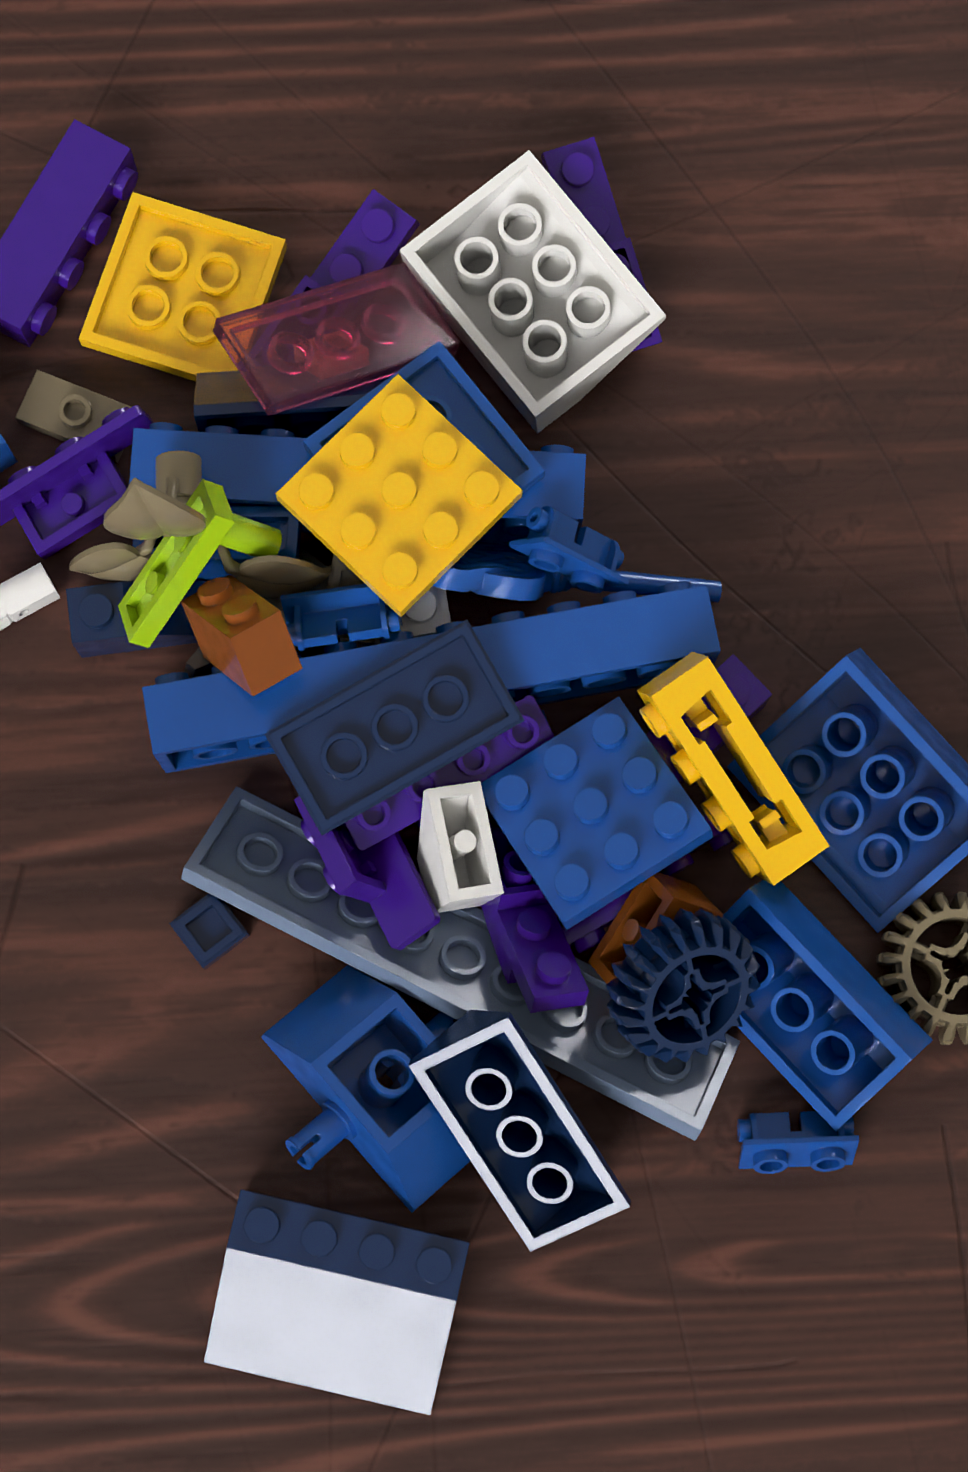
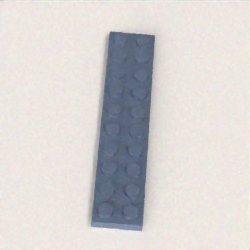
(273, 872)

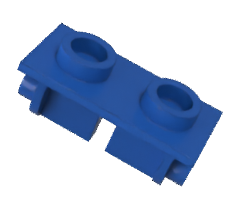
(552, 548)
(322, 615)
(772, 1147)

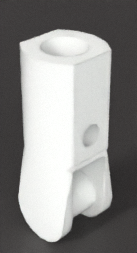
(25, 594)

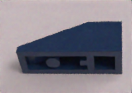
(98, 624)

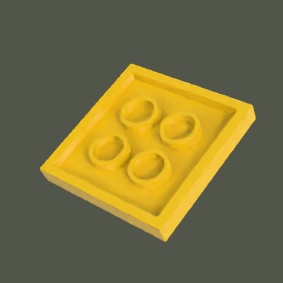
(170, 283)
(399, 495)

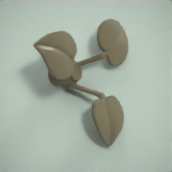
(158, 512)

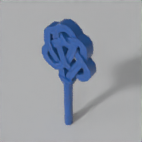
(504, 573)

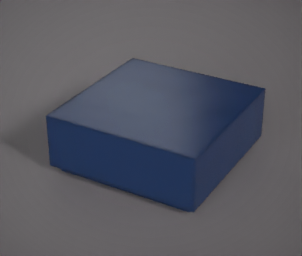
(209, 930)

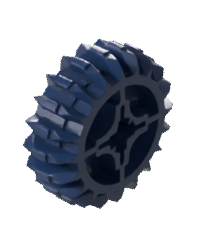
(682, 985)

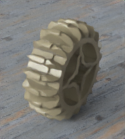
(929, 959)

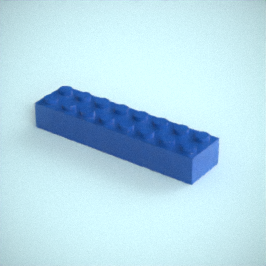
(260, 465)

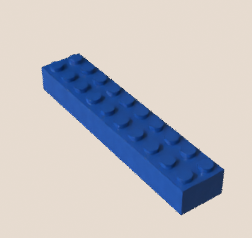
(545, 656)

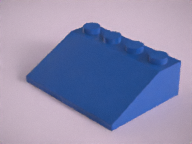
(875, 786)

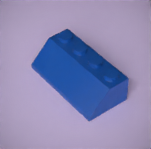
(819, 1007)

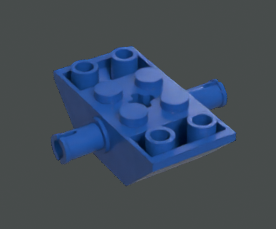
(337, 1050)

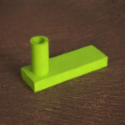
(181, 559)

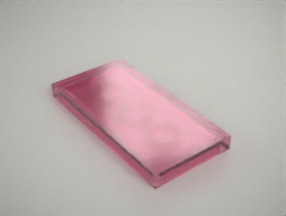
(333, 337)

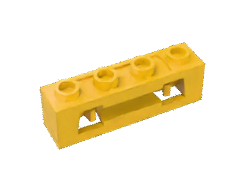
(679, 693)

